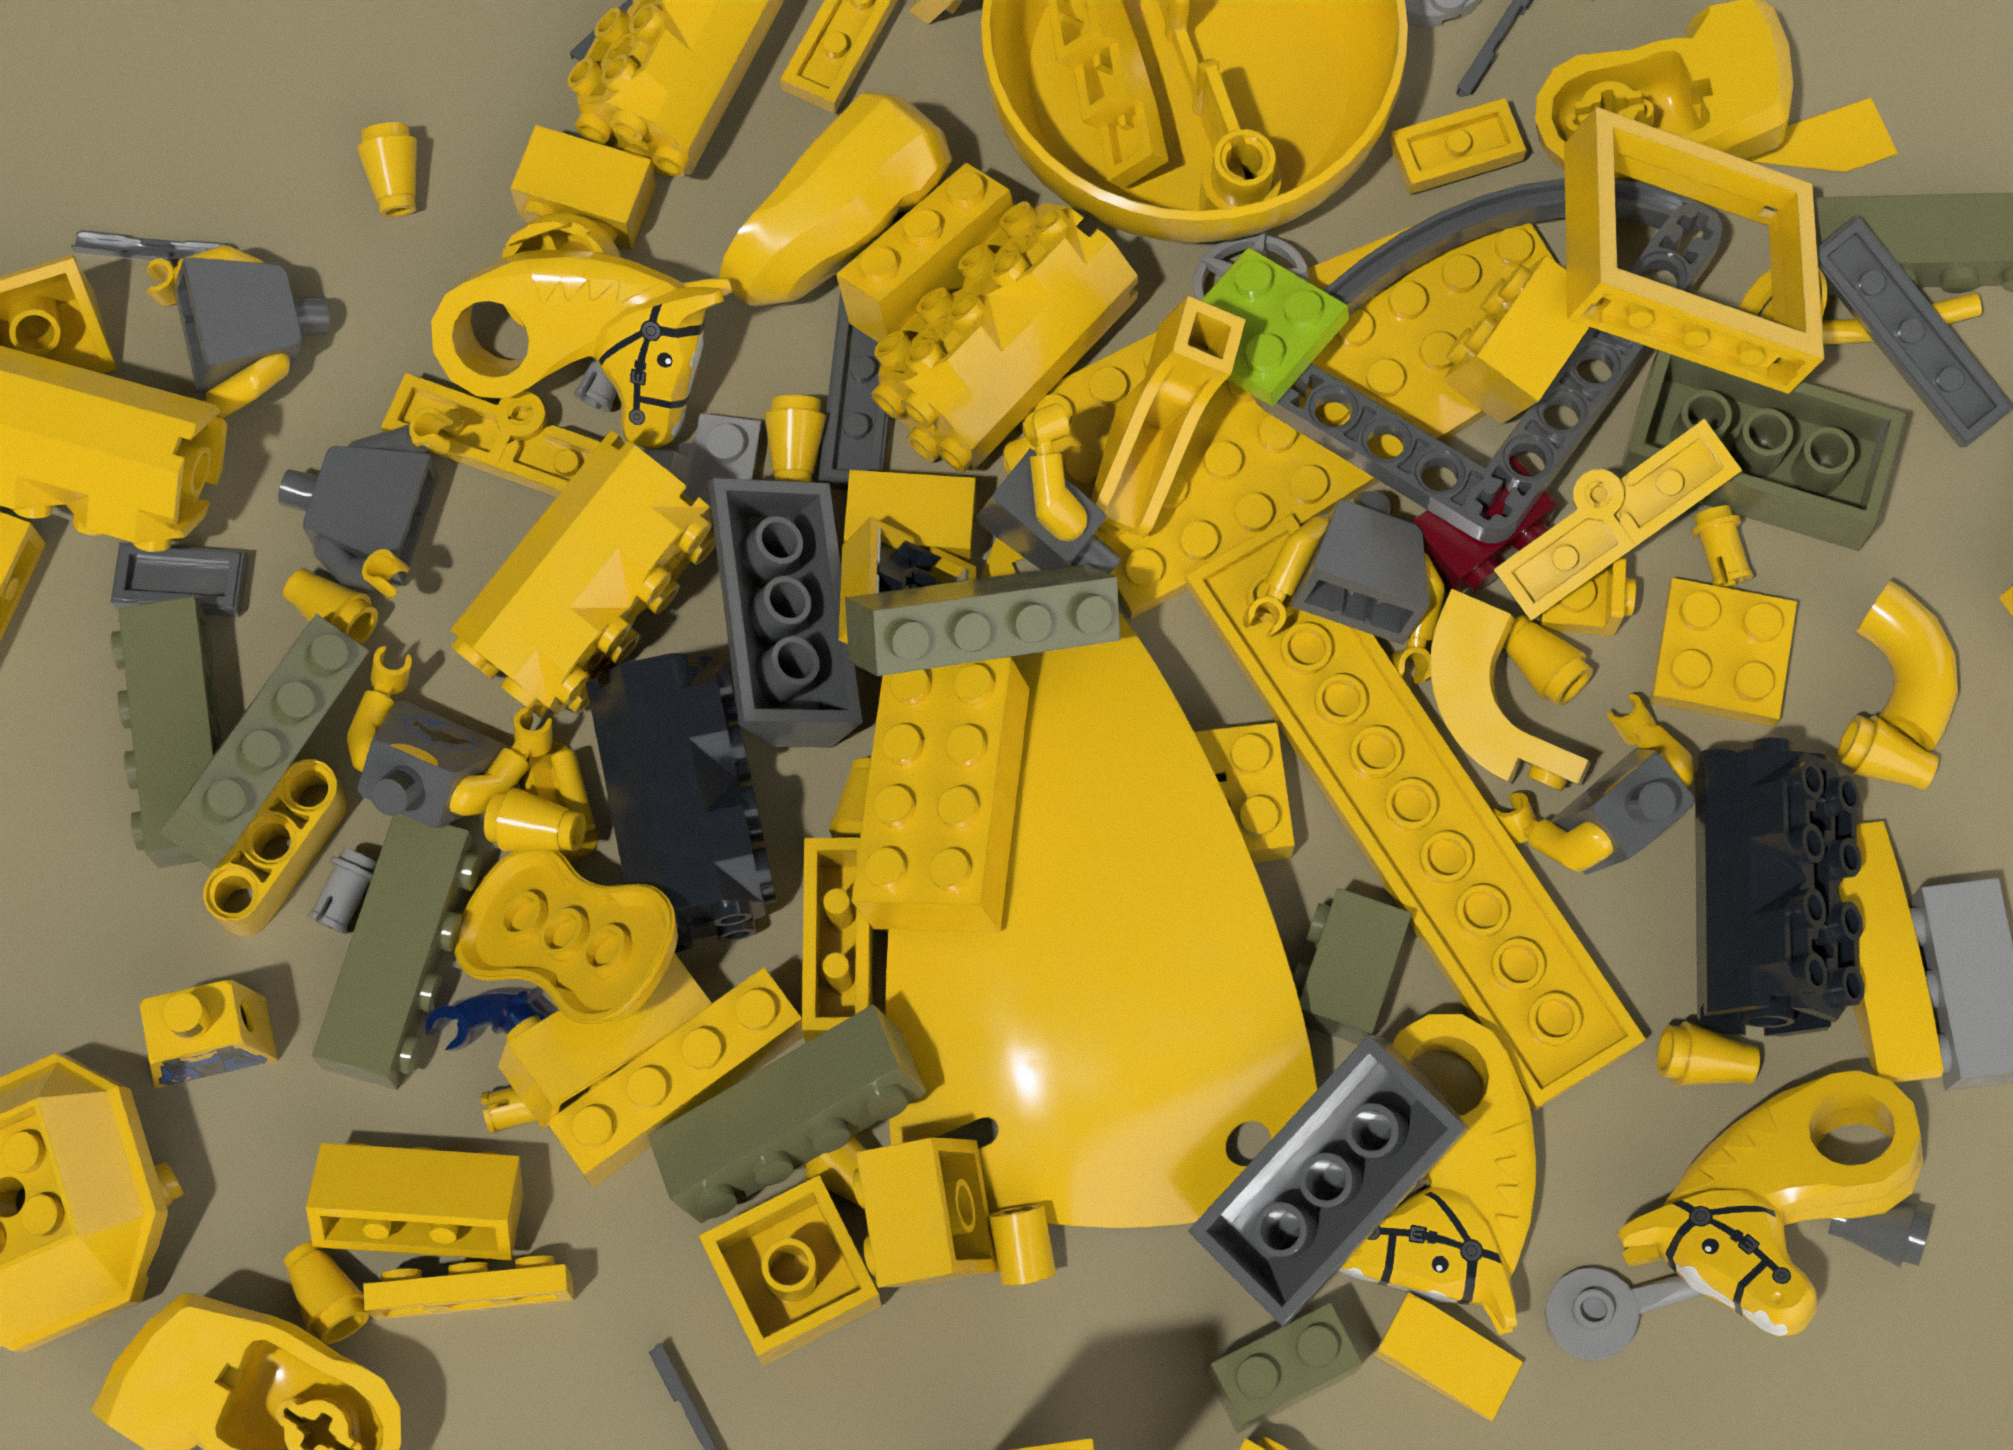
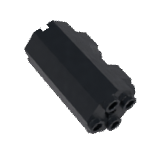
(678, 793)
(1768, 914)

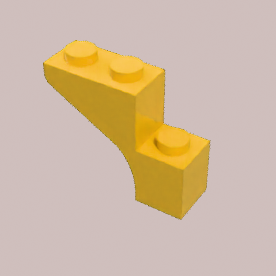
(1158, 417)

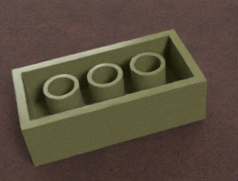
(1805, 456)

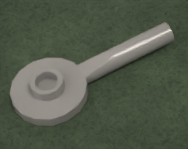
(1598, 1314)

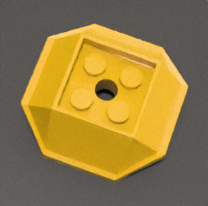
(88, 1204)

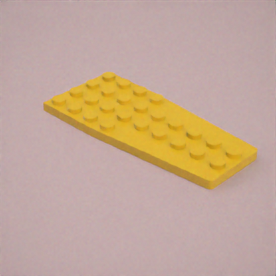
(1253, 468)

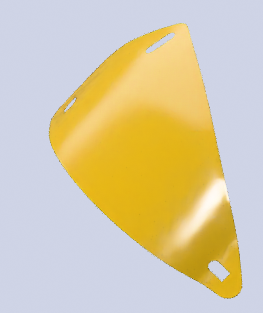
(1131, 973)

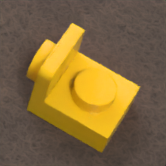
(1595, 605)

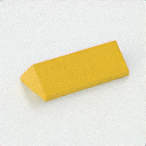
(54, 315)

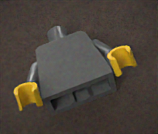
(370, 502)

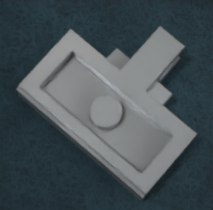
(721, 450)

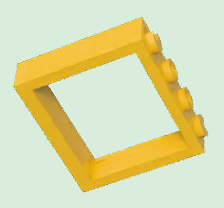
(1666, 315)

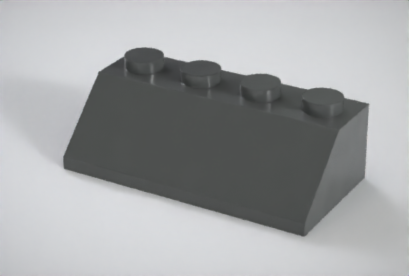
(784, 611)
(1329, 1178)

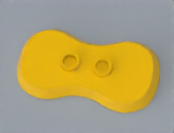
(578, 940)

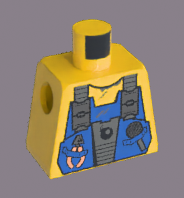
(203, 1032)

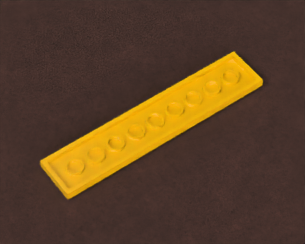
(1421, 827)

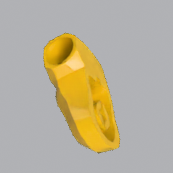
(1714, 87)
(837, 199)
(242, 1383)

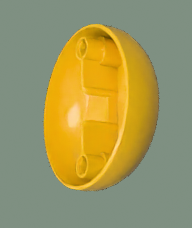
(1253, 100)

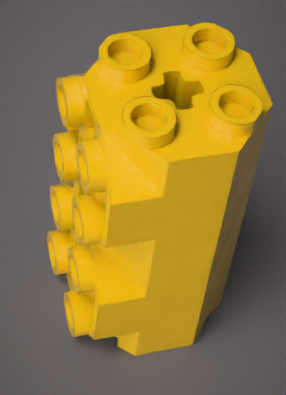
(667, 75)
(999, 344)
(106, 448)
(583, 578)

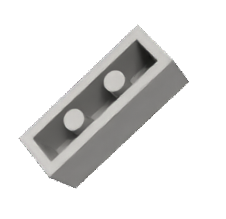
(1969, 979)

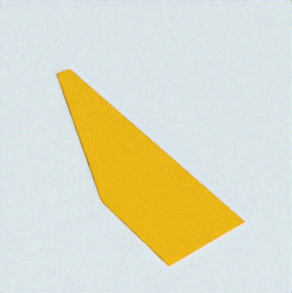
(1834, 140)

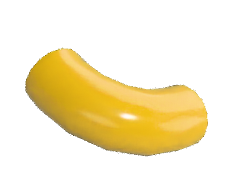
(1920, 664)

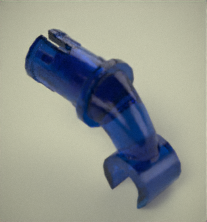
(492, 1009)

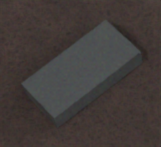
(210, 575)

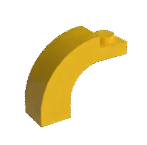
(1462, 679)

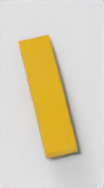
(1110, 84)
(1896, 1003)

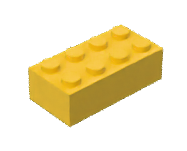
(942, 798)

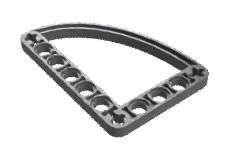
(1478, 485)

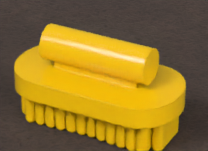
(560, 780)

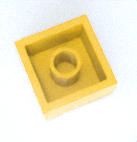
(1517, 344)
(925, 1212)
(790, 1270)

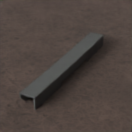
(1484, 58)

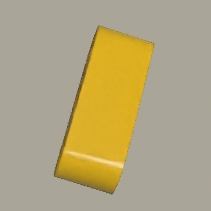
(276, 878)

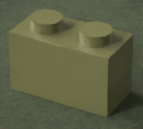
(1350, 966)
(1283, 1368)

